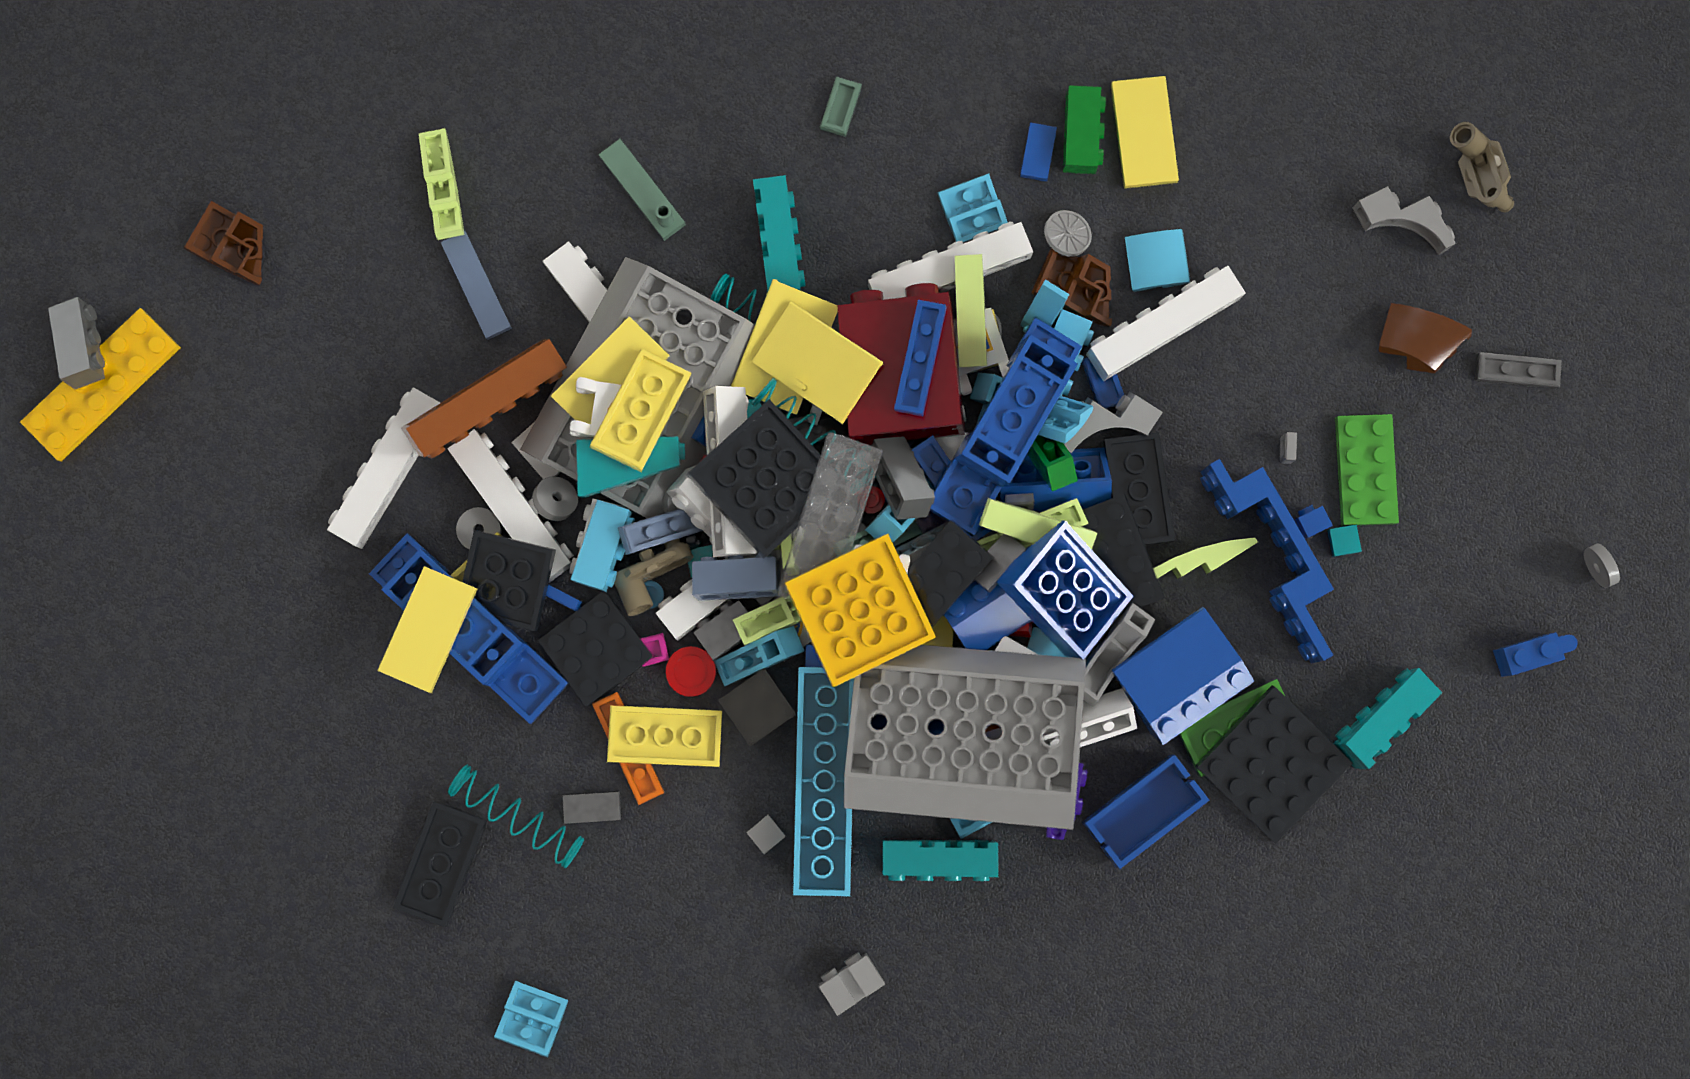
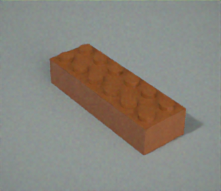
(483, 398)

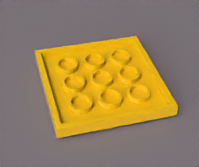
(859, 610)

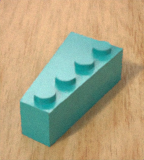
(777, 231)
(1386, 718)
(940, 858)

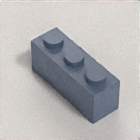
(735, 577)

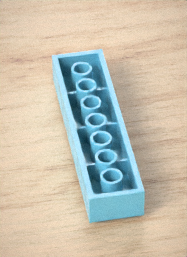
(821, 820)

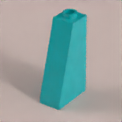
(601, 473)

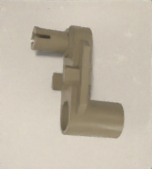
(1482, 166)
(631, 580)

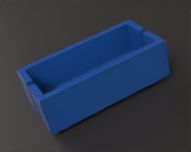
(1145, 811)

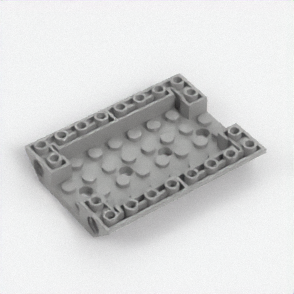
(706, 347)
(961, 769)

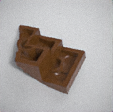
(229, 242)
(1084, 280)
(1421, 336)

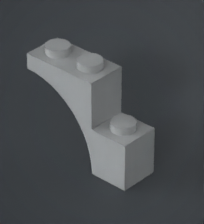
(1421, 217)
(1131, 413)
(1120, 642)

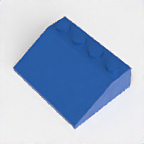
(1065, 590)
(1182, 676)

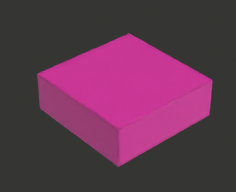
(658, 648)

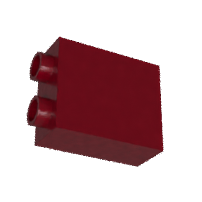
(884, 332)

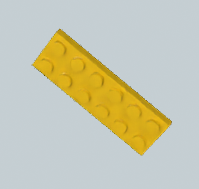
(130, 359)

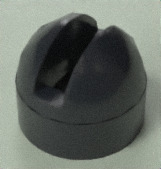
(692, 540)

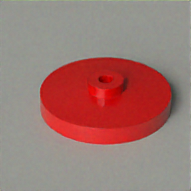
(690, 671)

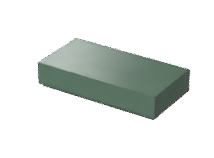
(840, 106)

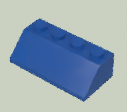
(1092, 486)
(985, 617)

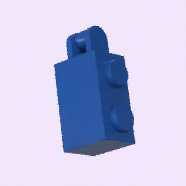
(1533, 653)

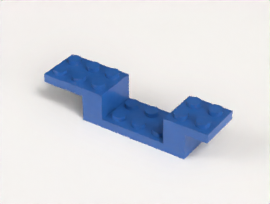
(1007, 427)
(1310, 579)
(483, 643)

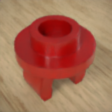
(875, 501)

